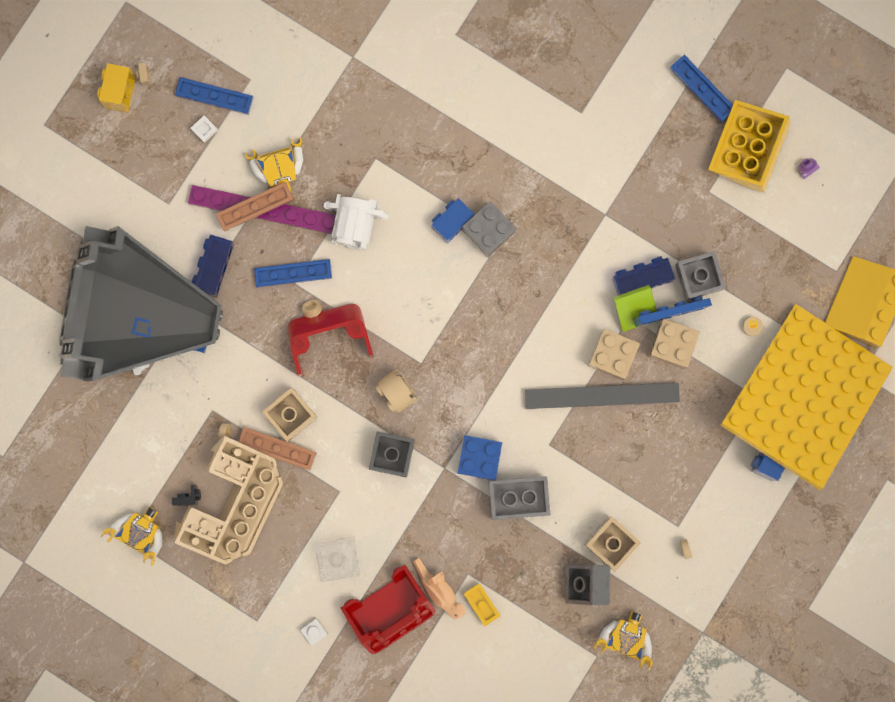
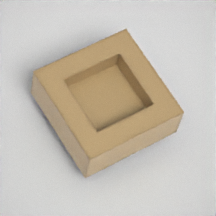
(143, 74)

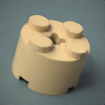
(397, 391)

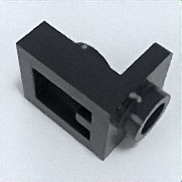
(184, 499)

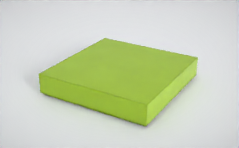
(631, 304)

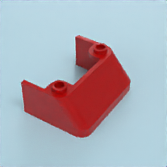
(347, 315)

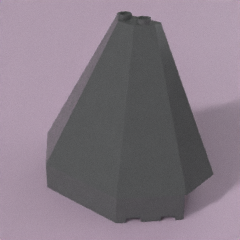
(114, 285)

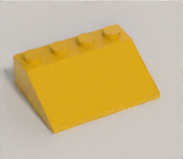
(750, 145)
(864, 302)

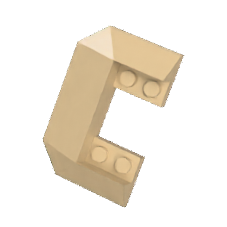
(245, 510)

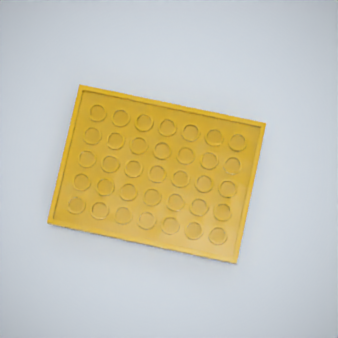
(807, 397)

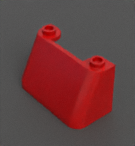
(389, 611)

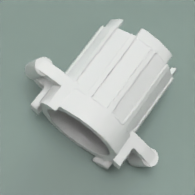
(354, 221)

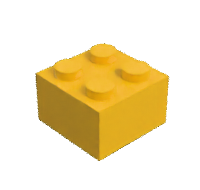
(116, 87)

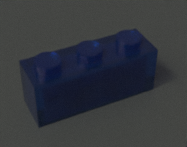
(213, 264)
(652, 274)

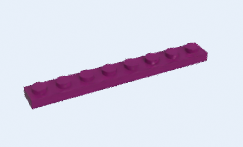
(284, 214)

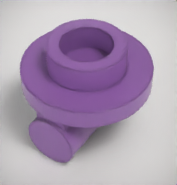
(808, 167)

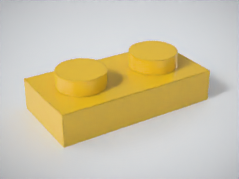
(482, 604)

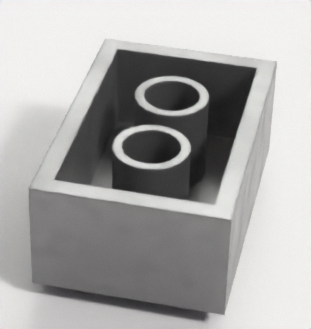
(519, 498)

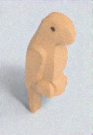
(439, 591)

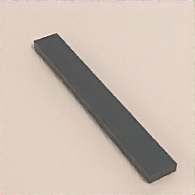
(602, 396)

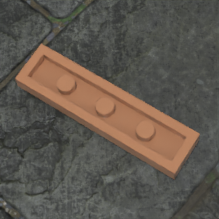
(254, 206)
(278, 448)

